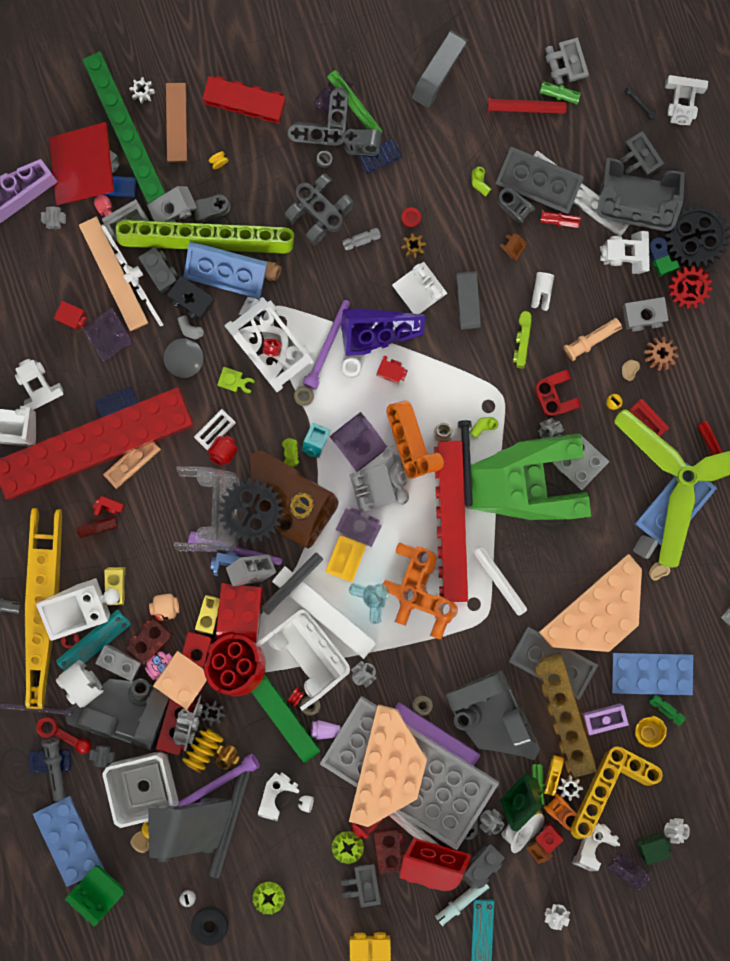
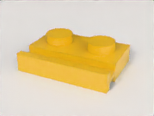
(346, 558)

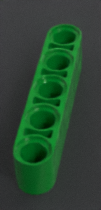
(285, 720)

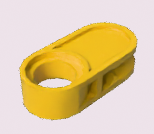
(553, 775)

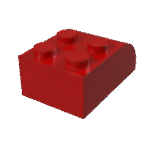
(239, 611)
(434, 865)

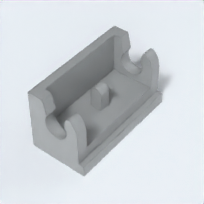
(131, 211)

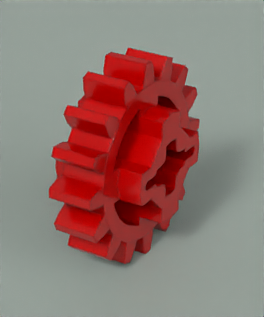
(696, 281)

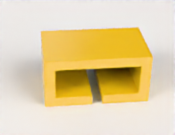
(370, 947)

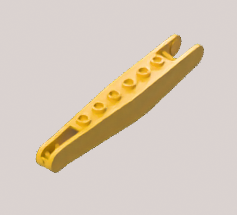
(41, 583)

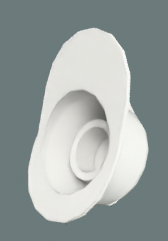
(525, 834)

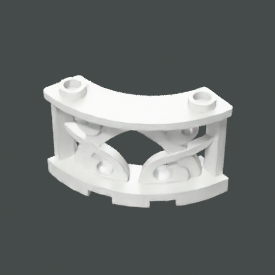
(269, 371)

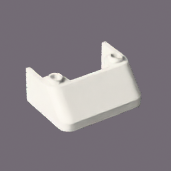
(18, 426)
(311, 651)

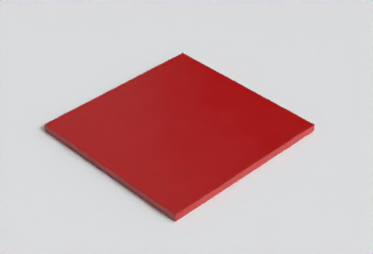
(81, 164)

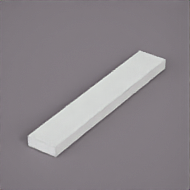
(588, 202)
(327, 615)

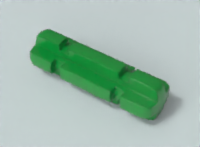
(667, 710)

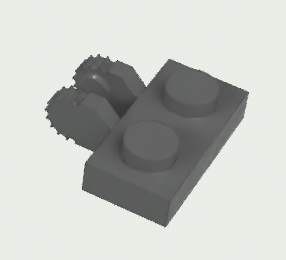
(644, 154)
(366, 883)

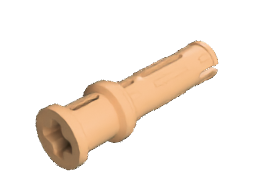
(585, 343)

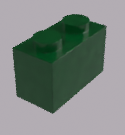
(653, 848)

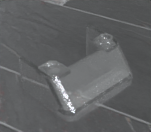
(213, 537)

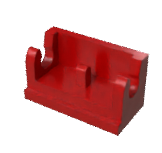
(648, 417)

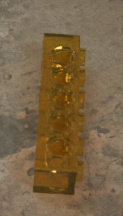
(577, 765)

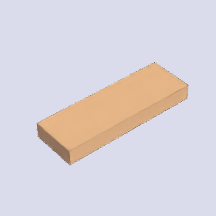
(130, 464)

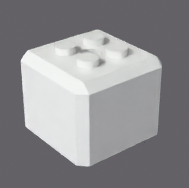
(126, 800)

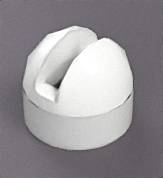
(307, 803)
(191, 897)

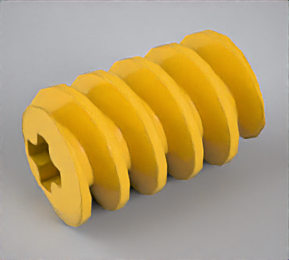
(204, 748)

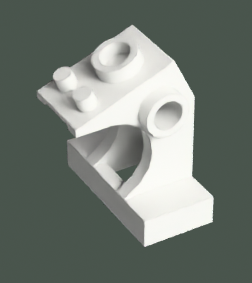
(685, 89)
(614, 251)
(29, 370)
(267, 807)
(586, 854)

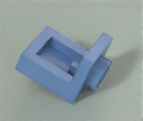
(223, 559)

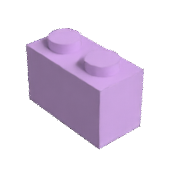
(604, 719)

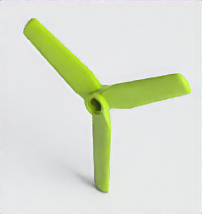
(683, 495)

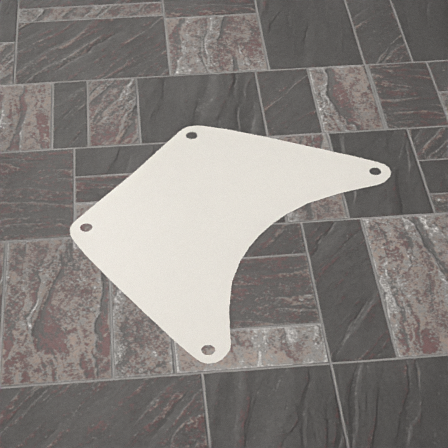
(437, 396)

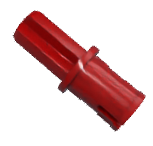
(560, 219)

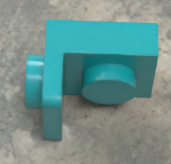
(315, 440)

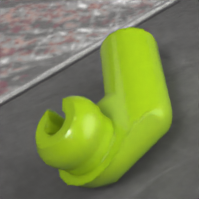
(478, 181)
(486, 423)

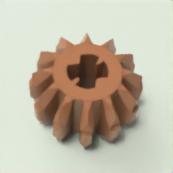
(666, 349)

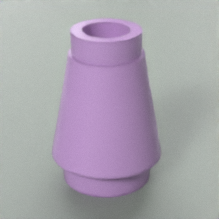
(324, 730)

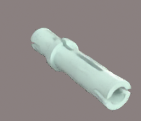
(460, 903)

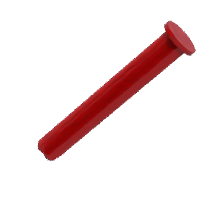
(526, 106)

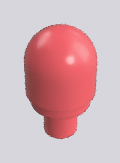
(103, 205)

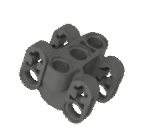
(335, 212)

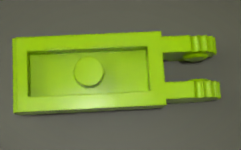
(523, 339)

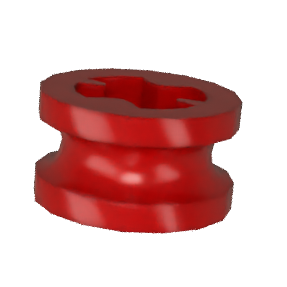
(271, 347)
(64, 640)
(296, 696)

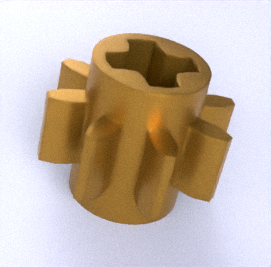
(412, 240)
(226, 757)

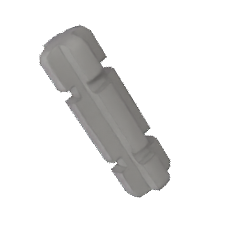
(361, 239)

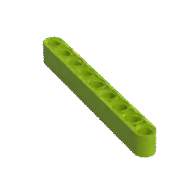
(196, 233)

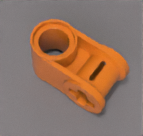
(562, 810)

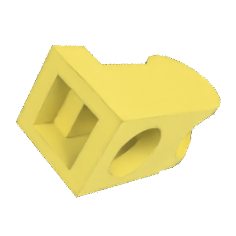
(115, 580)
(208, 615)

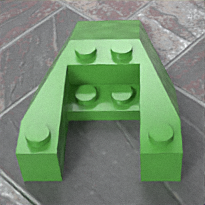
(515, 482)

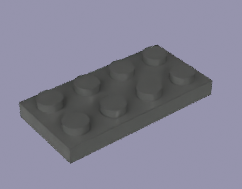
(539, 180)
(534, 647)

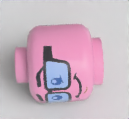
(157, 664)

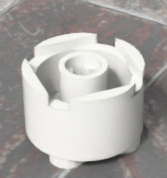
(79, 684)

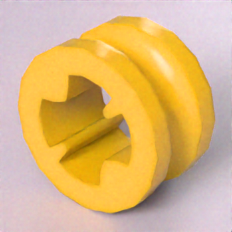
(218, 160)

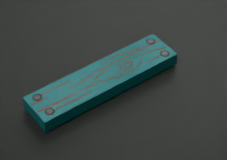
(94, 640)
(482, 930)

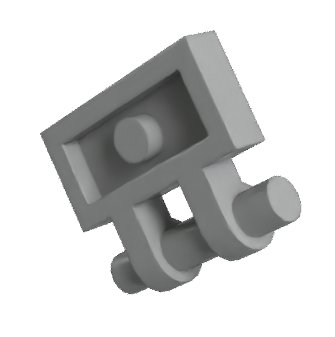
(572, 58)

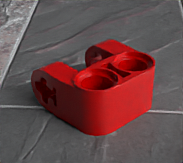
(543, 399)

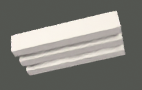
(210, 423)

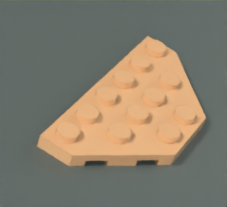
(602, 613)
(389, 770)

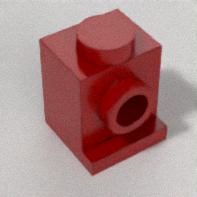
(391, 370)

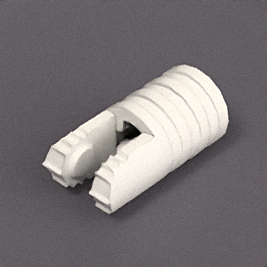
(543, 287)

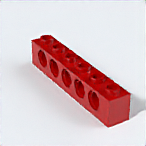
(165, 740)

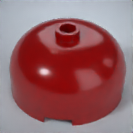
(233, 666)

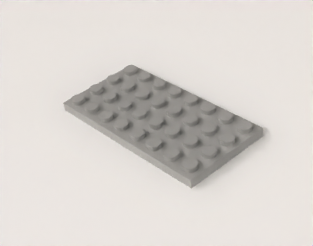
(450, 789)

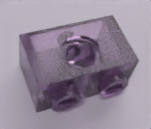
(346, 526)

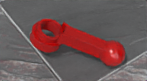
(82, 745)

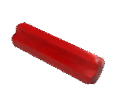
(709, 438)

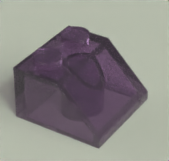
(358, 441)

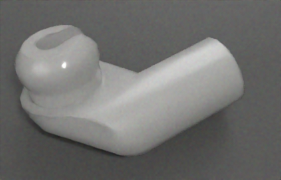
(188, 330)

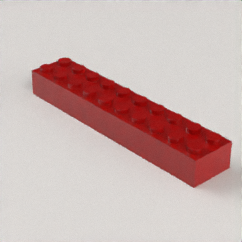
(94, 443)

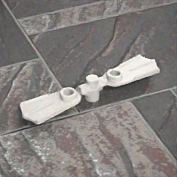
(132, 275)

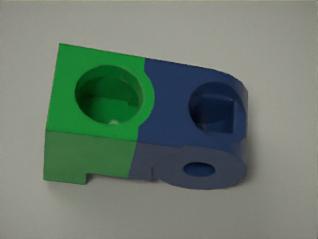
(660, 258)

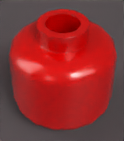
(222, 450)

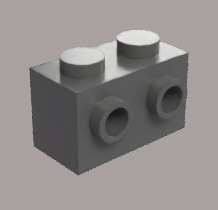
(158, 270)
(481, 866)

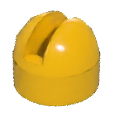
(611, 405)

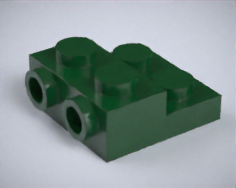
(522, 802)

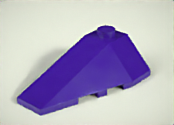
(371, 329)

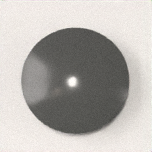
(183, 358)

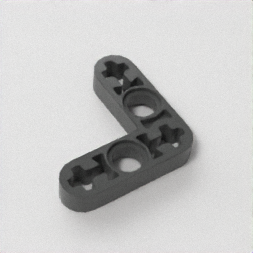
(339, 126)

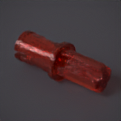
(97, 527)

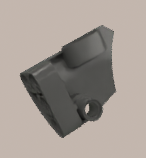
(123, 713)
(493, 716)

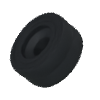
(209, 937)

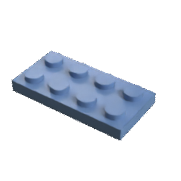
(225, 270)
(654, 517)
(652, 673)
(67, 840)

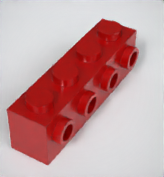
(244, 99)

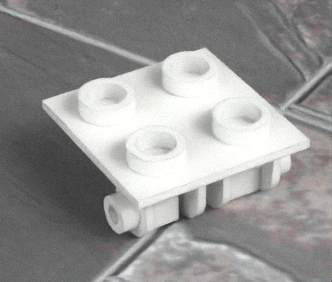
(419, 288)

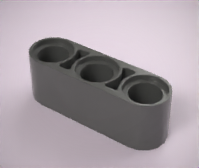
(468, 300)

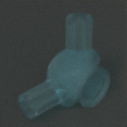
(373, 597)

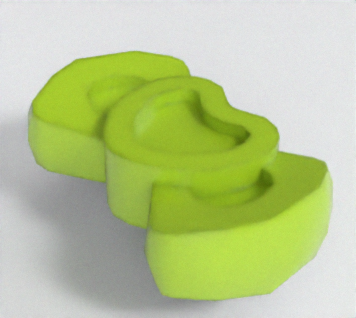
(290, 452)

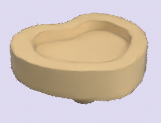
(629, 369)
(658, 571)
(139, 842)

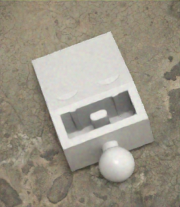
(72, 612)

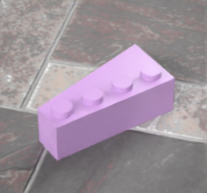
(23, 186)

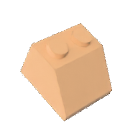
(181, 680)

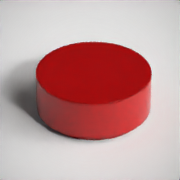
(411, 217)

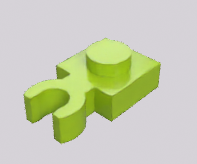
(232, 380)

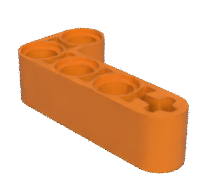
(410, 441)

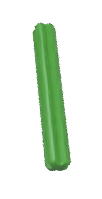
(354, 102)

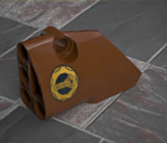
(305, 503)

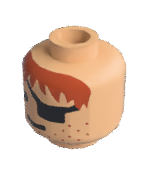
(164, 607)

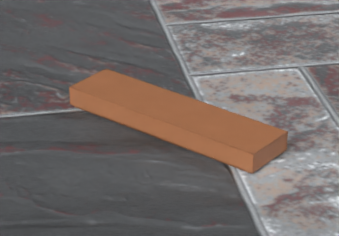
(176, 122)

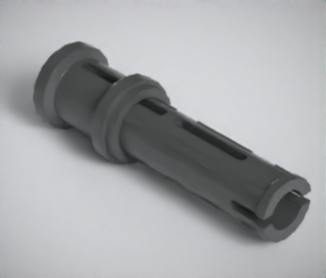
(53, 761)

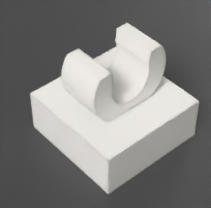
(249, 303)

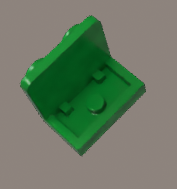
(95, 895)

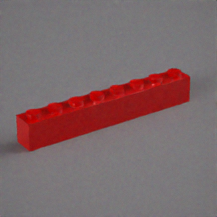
(452, 522)

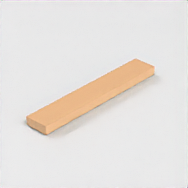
(113, 274)

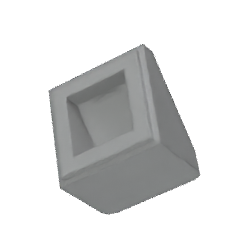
(645, 546)

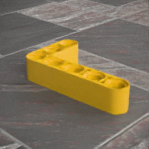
(606, 786)

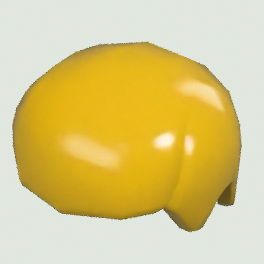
(650, 731)

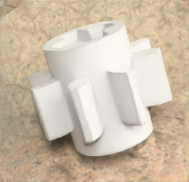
(145, 86)
(565, 783)
(676, 831)
(557, 917)

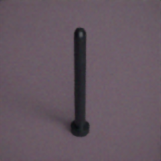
(465, 425)

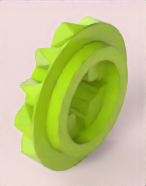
(349, 838)
(268, 888)

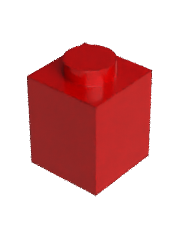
(71, 316)

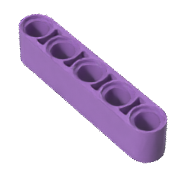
(437, 734)

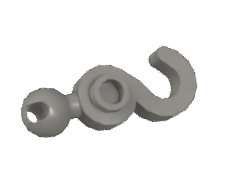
(397, 474)

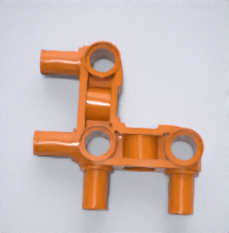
(416, 580)

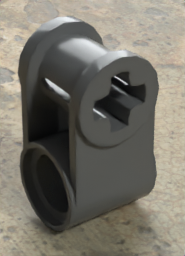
(364, 142)
(515, 207)
(208, 208)

